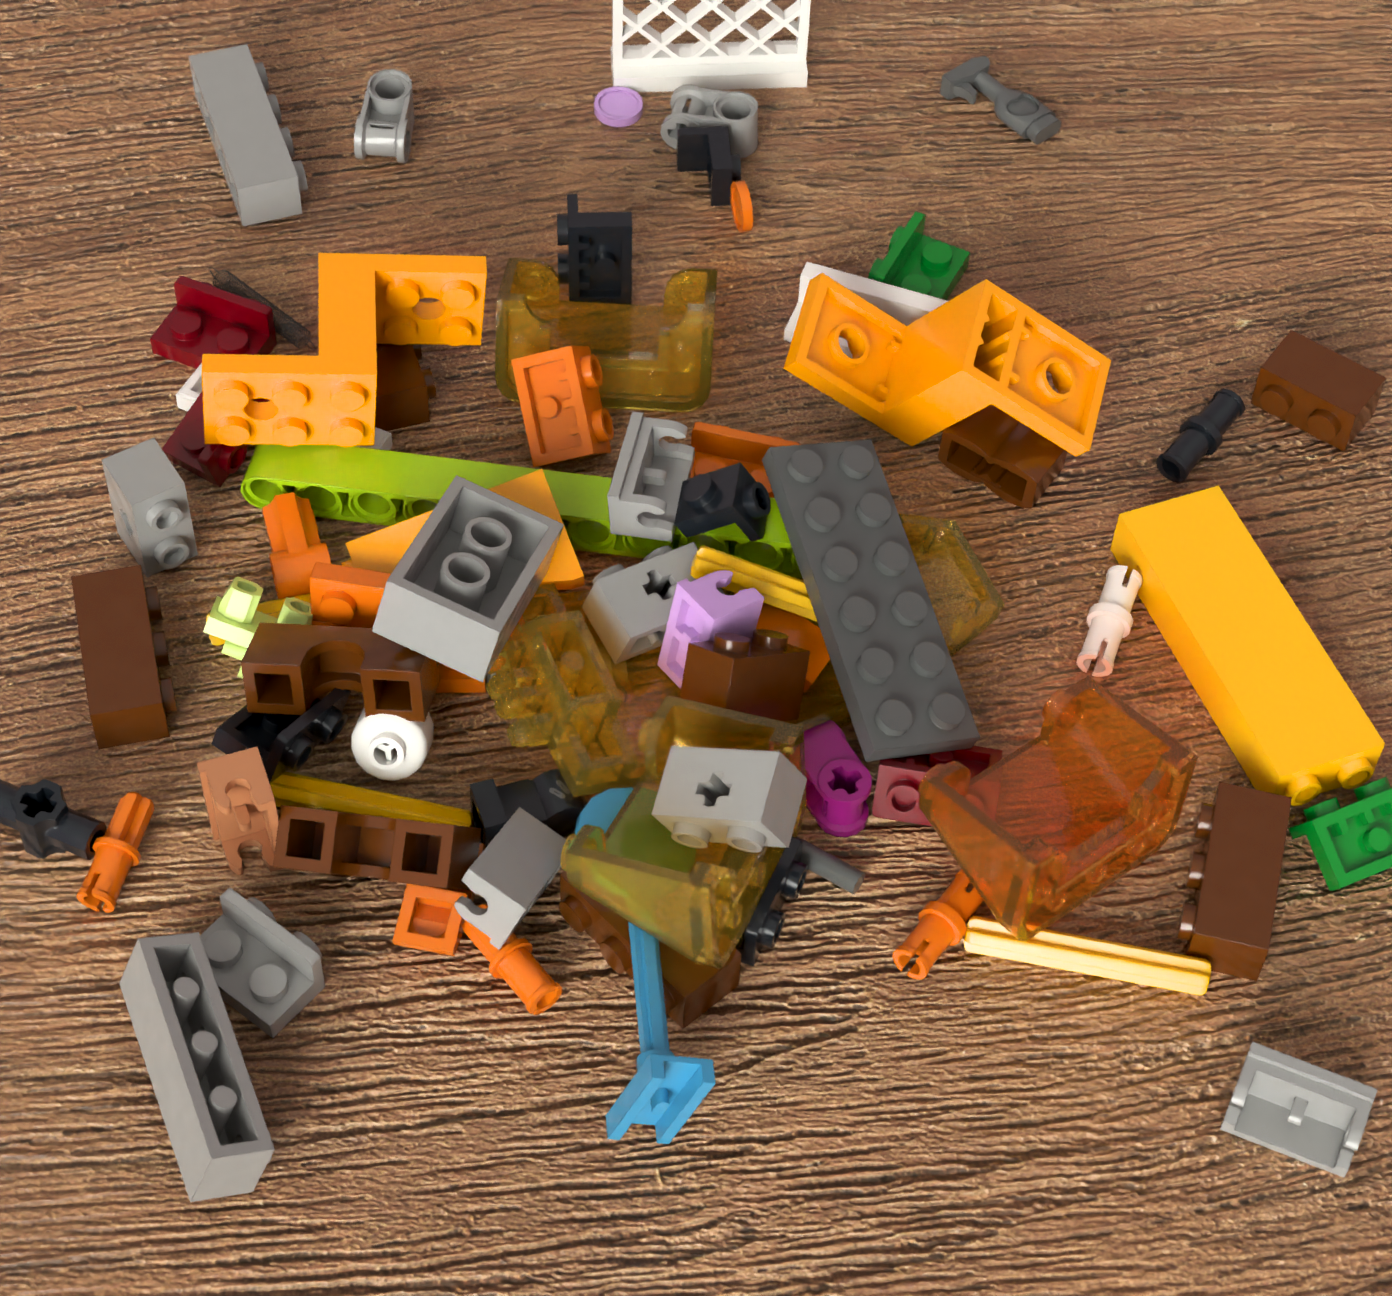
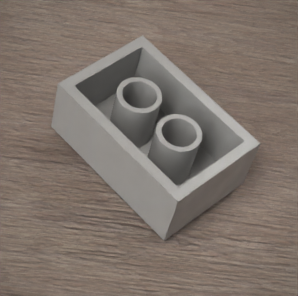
(467, 578)

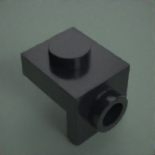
(709, 151)
(723, 499)

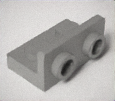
(261, 964)

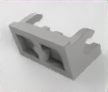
(649, 478)
(511, 875)
(1298, 1109)

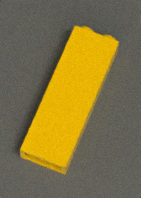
(1246, 647)

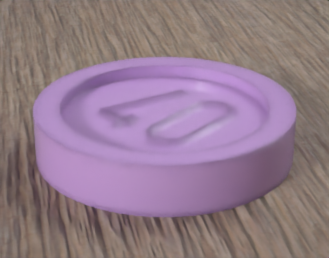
(618, 106)

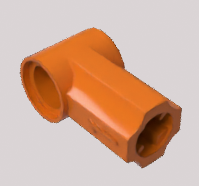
(293, 543)

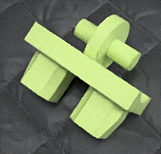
(236, 616)

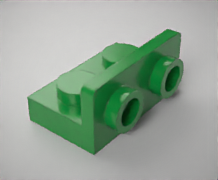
(920, 261)
(1352, 838)

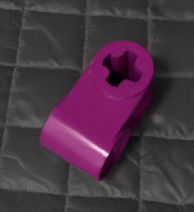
(835, 781)

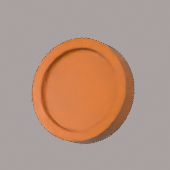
(741, 206)

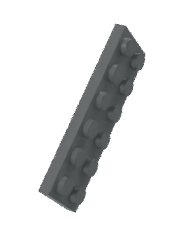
(869, 600)

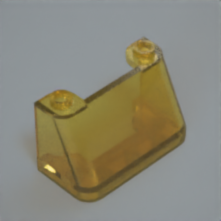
(646, 353)
(674, 892)

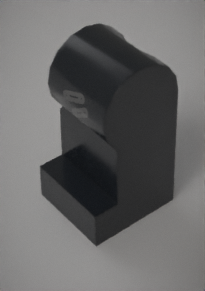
(542, 797)

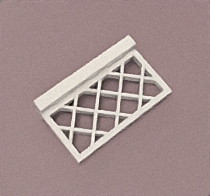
(710, 62)

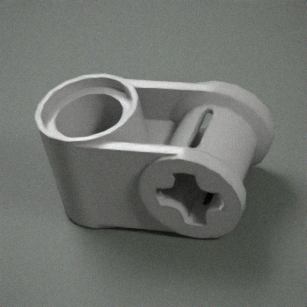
(714, 109)
(386, 117)

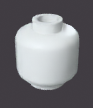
(391, 745)

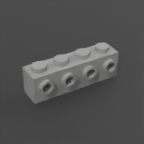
(248, 135)
(196, 1067)

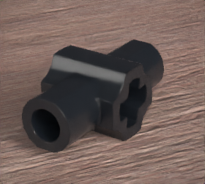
(46, 821)

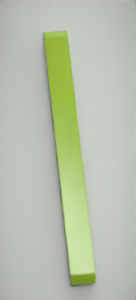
(397, 486)

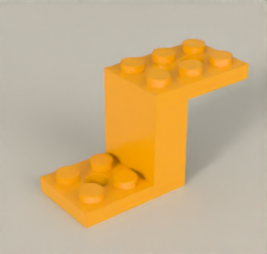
(949, 364)
(334, 394)

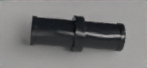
(1200, 435)

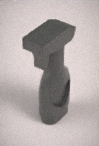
(1013, 107)

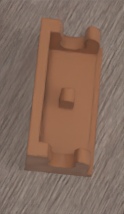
(240, 805)

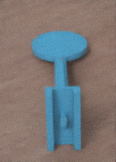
(665, 1085)

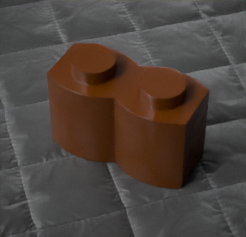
(1002, 455)

